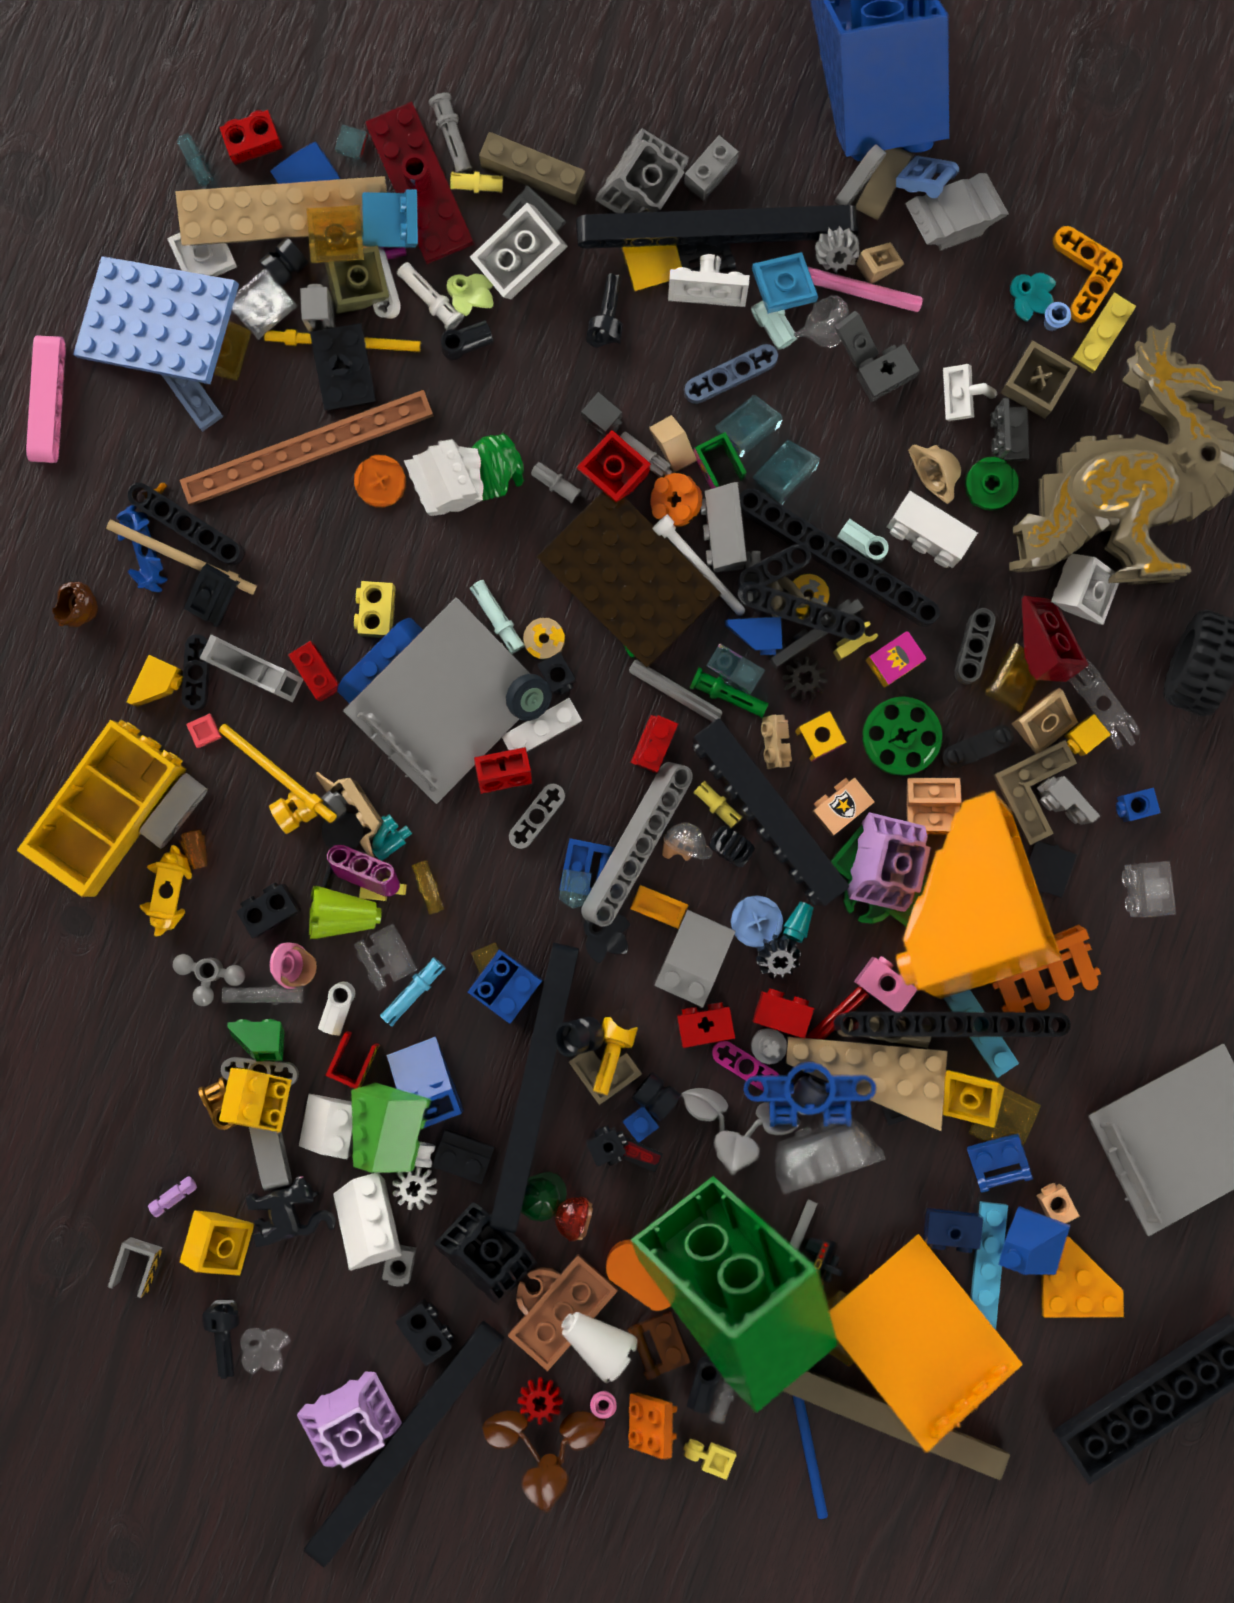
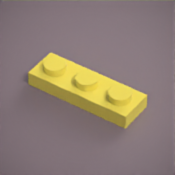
(1103, 333)

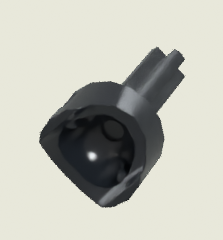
(606, 328)
(221, 1323)

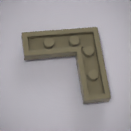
(1016, 788)

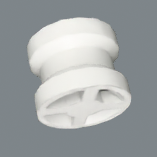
(424, 1154)

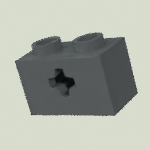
(878, 384)

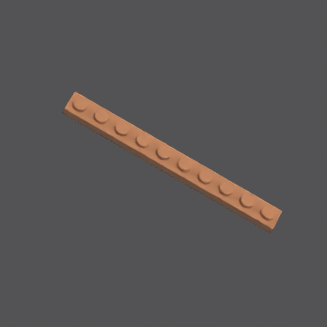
(306, 448)

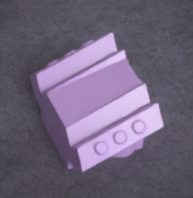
(889, 862)
(350, 1421)

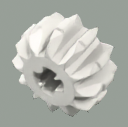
(411, 1197)

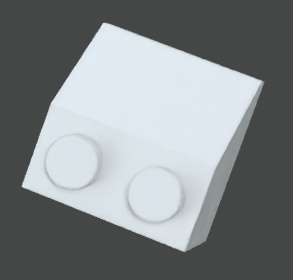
(1085, 588)
(327, 1126)

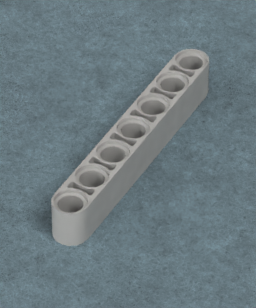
(626, 850)

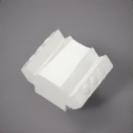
(446, 477)

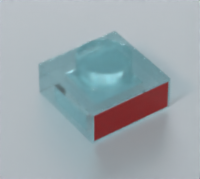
(351, 142)

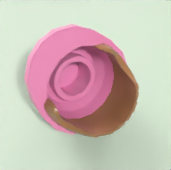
(292, 965)

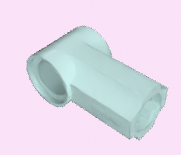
(775, 325)
(860, 541)

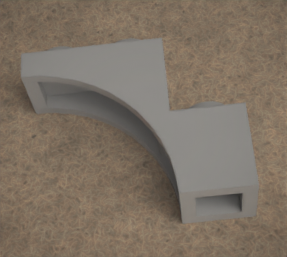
(251, 668)

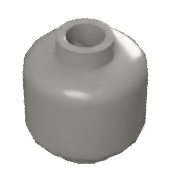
(809, 1090)

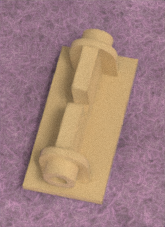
(773, 730)

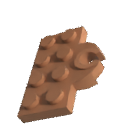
(574, 1290)

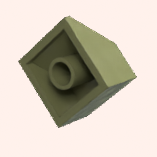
(357, 282)

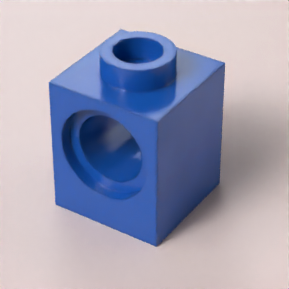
(1148, 802)

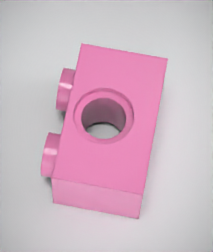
(871, 978)

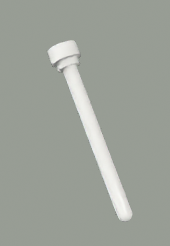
(667, 529)

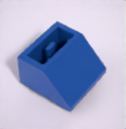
(505, 986)

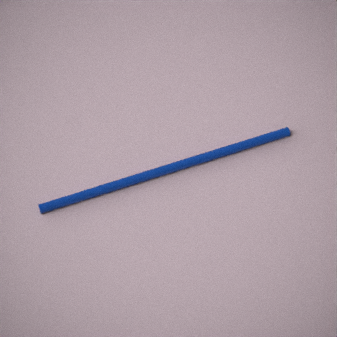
(810, 1458)

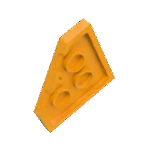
(1080, 1288)

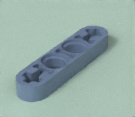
(732, 376)

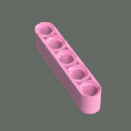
(45, 399)

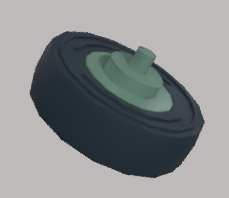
(528, 697)

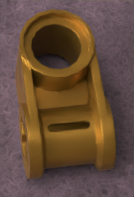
(214, 1102)

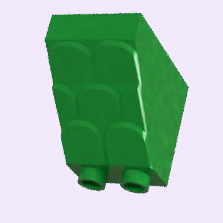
(739, 1291)

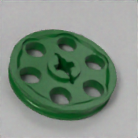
(913, 741)

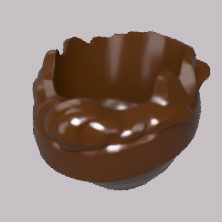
(75, 605)

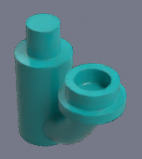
(387, 843)

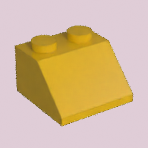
(216, 1243)

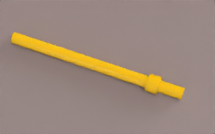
(291, 337)
(312, 801)

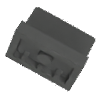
(1011, 432)

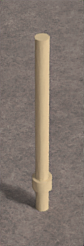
(173, 553)

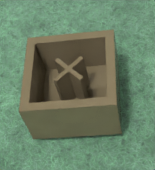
(1039, 379)

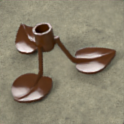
(549, 1481)

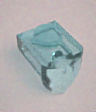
(574, 888)

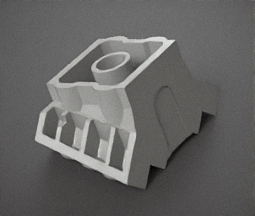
(643, 176)
(958, 212)

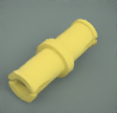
(476, 182)
(718, 804)

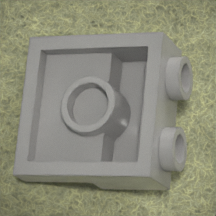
(1061, 795)

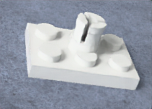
(708, 284)

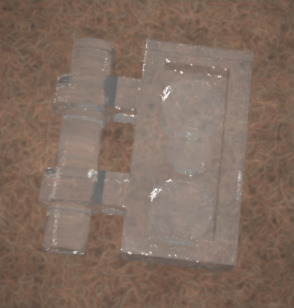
(392, 952)

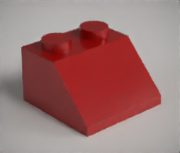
(615, 467)

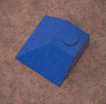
(758, 633)
(1034, 1243)

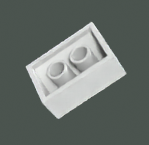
(366, 1221)

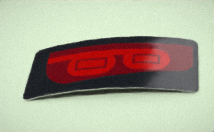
(642, 1155)

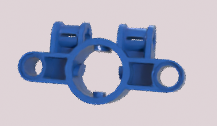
(840, 1089)

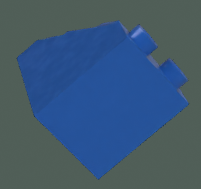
(885, 72)

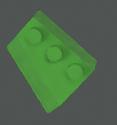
(386, 1128)

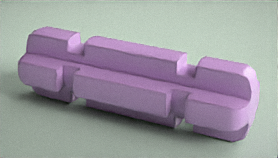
(172, 1196)

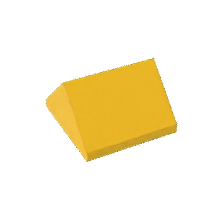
(972, 1098)

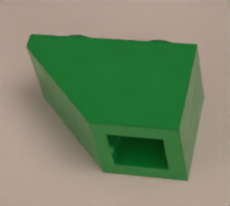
(259, 1039)

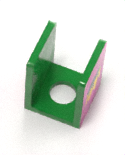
(711, 444)

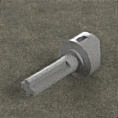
(768, 1046)

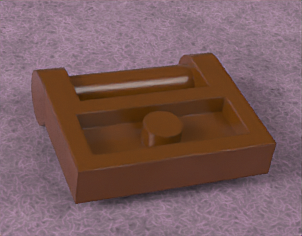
(667, 1341)

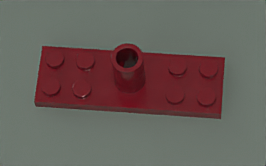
(414, 166)

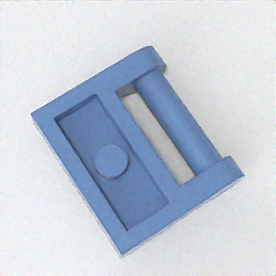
(919, 174)

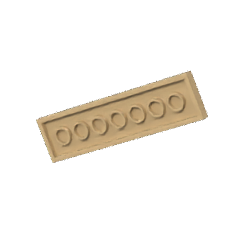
(263, 210)

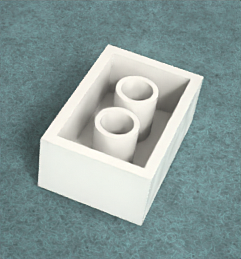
(518, 251)
(931, 530)

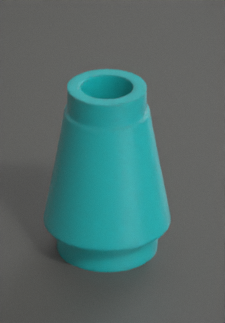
(798, 923)

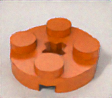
(666, 488)

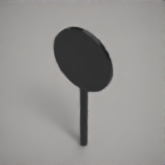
(344, 831)

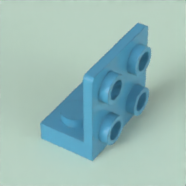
(390, 219)

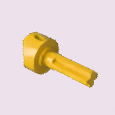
(616, 1039)

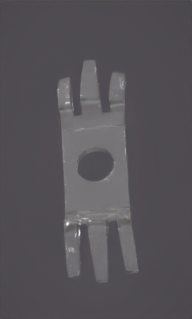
(1114, 715)

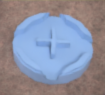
(756, 920)

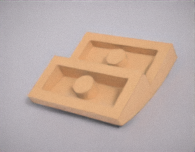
(933, 802)

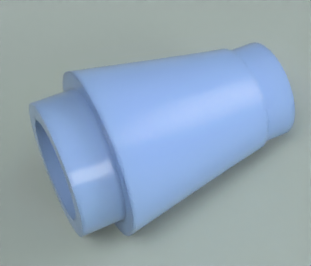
(1057, 316)

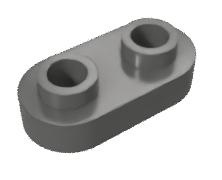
(335, 803)

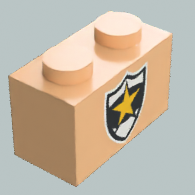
(842, 806)

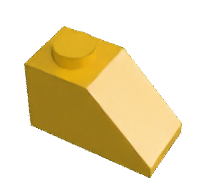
(155, 682)

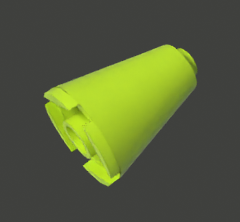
(340, 913)

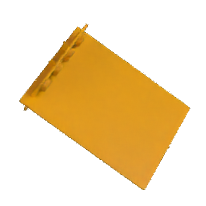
(922, 1342)

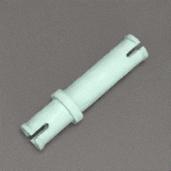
(502, 625)

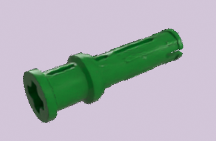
(717, 684)

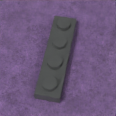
(805, 638)

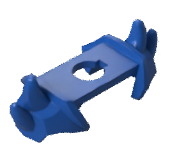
(150, 565)

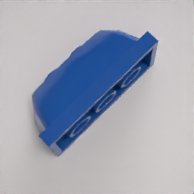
(378, 658)

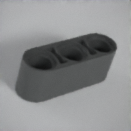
(983, 637)

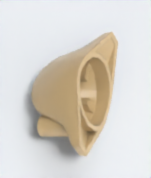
(937, 470)

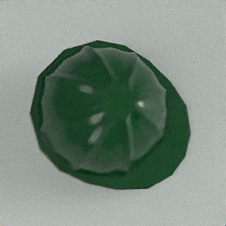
(543, 1196)

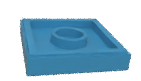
(784, 282)

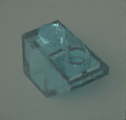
(735, 669)

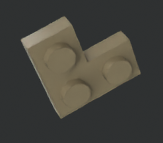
(587, 1068)

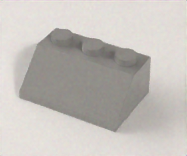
(724, 528)

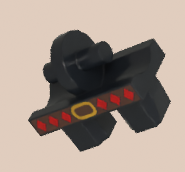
(823, 1250)

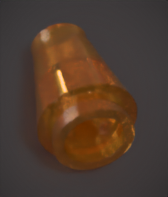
(195, 848)

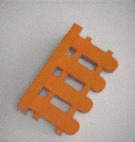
(1062, 984)

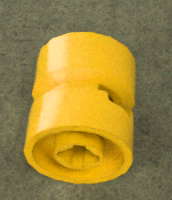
(285, 815)

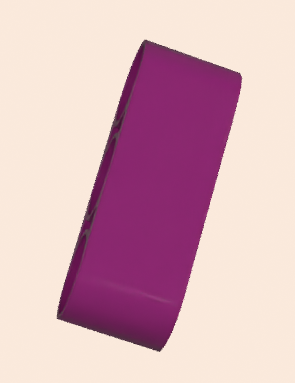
(369, 879)

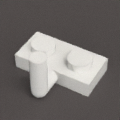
(960, 392)

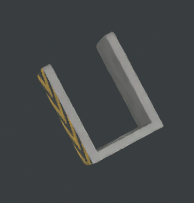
(142, 1247)

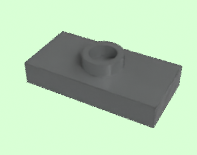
(856, 339)

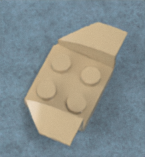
(356, 796)

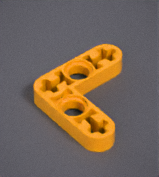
(1096, 265)

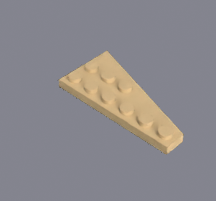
(904, 1077)

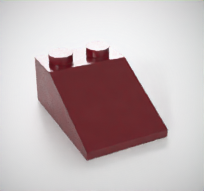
(1049, 642)

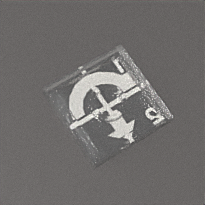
(262, 304)

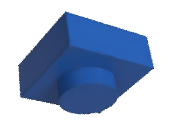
(640, 1124)

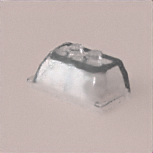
(824, 1154)

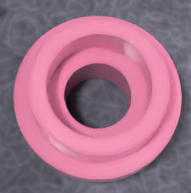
(603, 1413)

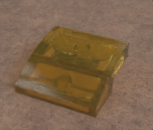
(1014, 1116)

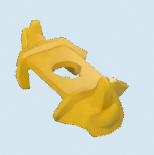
(163, 911)

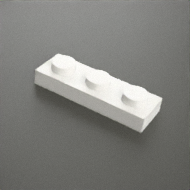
(545, 727)

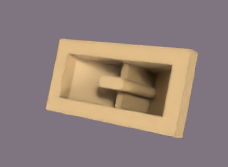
(878, 262)
(673, 443)

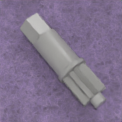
(658, 464)

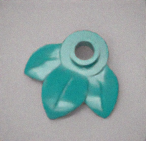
(1035, 298)

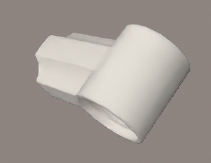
(336, 1010)

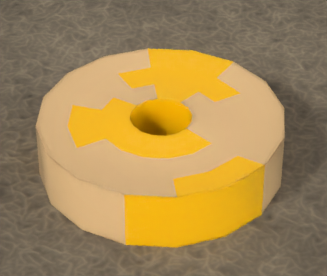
(539, 627)

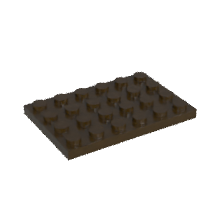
(629, 576)

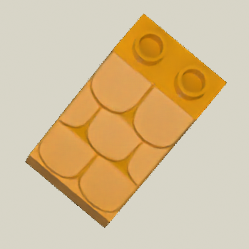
(978, 908)

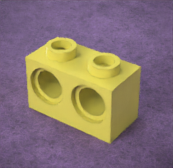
(383, 609)

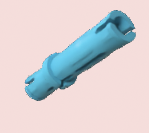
(409, 995)

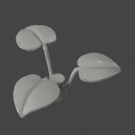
(731, 1148)

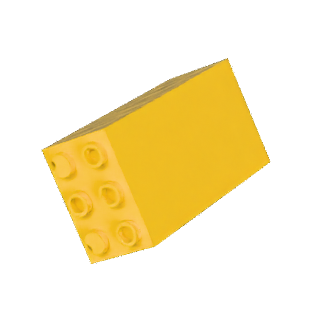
(102, 808)

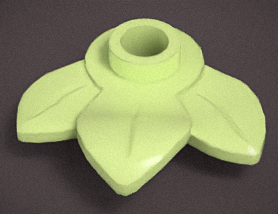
(473, 293)

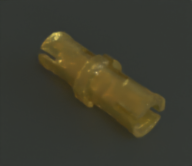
(428, 887)

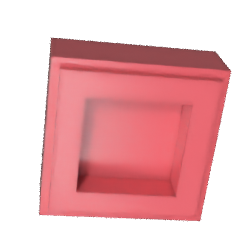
(204, 730)

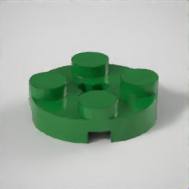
(1002, 473)

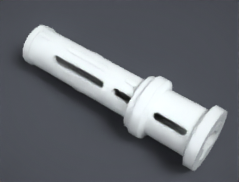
(438, 305)

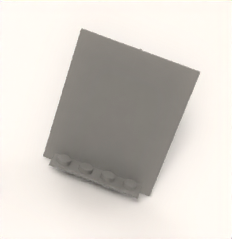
(440, 701)
(1173, 1139)

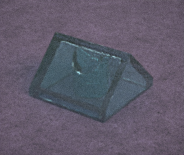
(749, 424)
(786, 470)

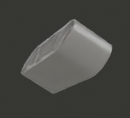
(173, 810)
(271, 1158)

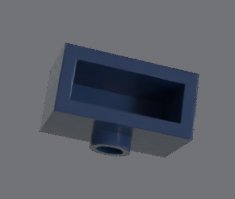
(953, 1229)

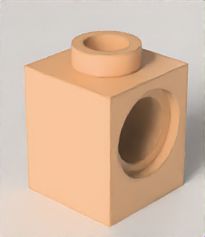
(1067, 1210)

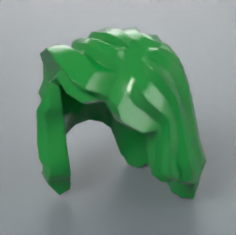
(498, 465)

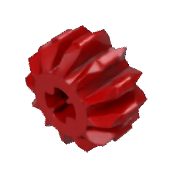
(540, 1411)

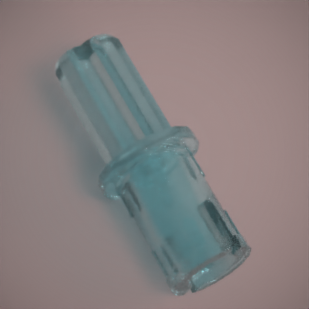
(194, 159)

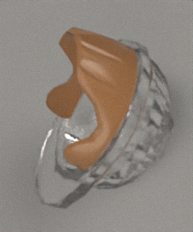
(686, 841)

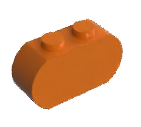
(630, 1275)

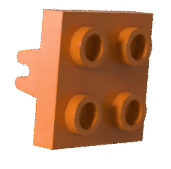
(651, 1425)

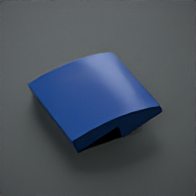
(305, 166)

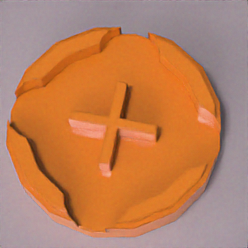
(380, 481)

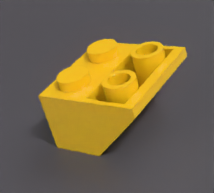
(255, 1100)

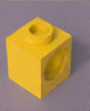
(1086, 735)

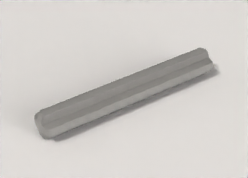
(675, 691)

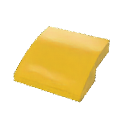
(650, 264)

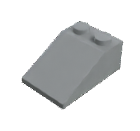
(695, 958)

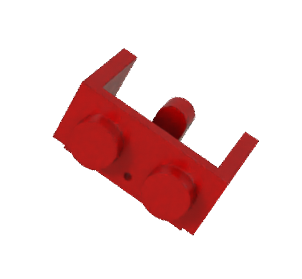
(654, 743)

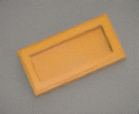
(659, 906)

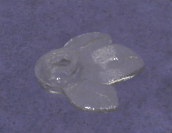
(266, 1352)

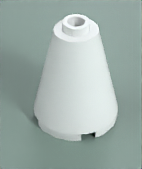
(599, 1344)

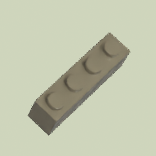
(532, 168)

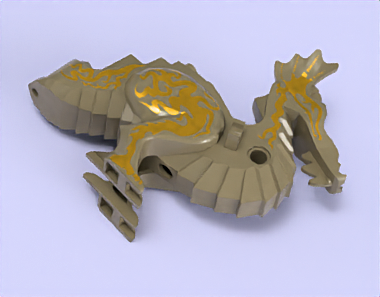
(1138, 481)

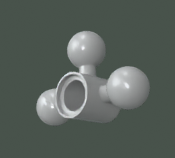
(203, 994)

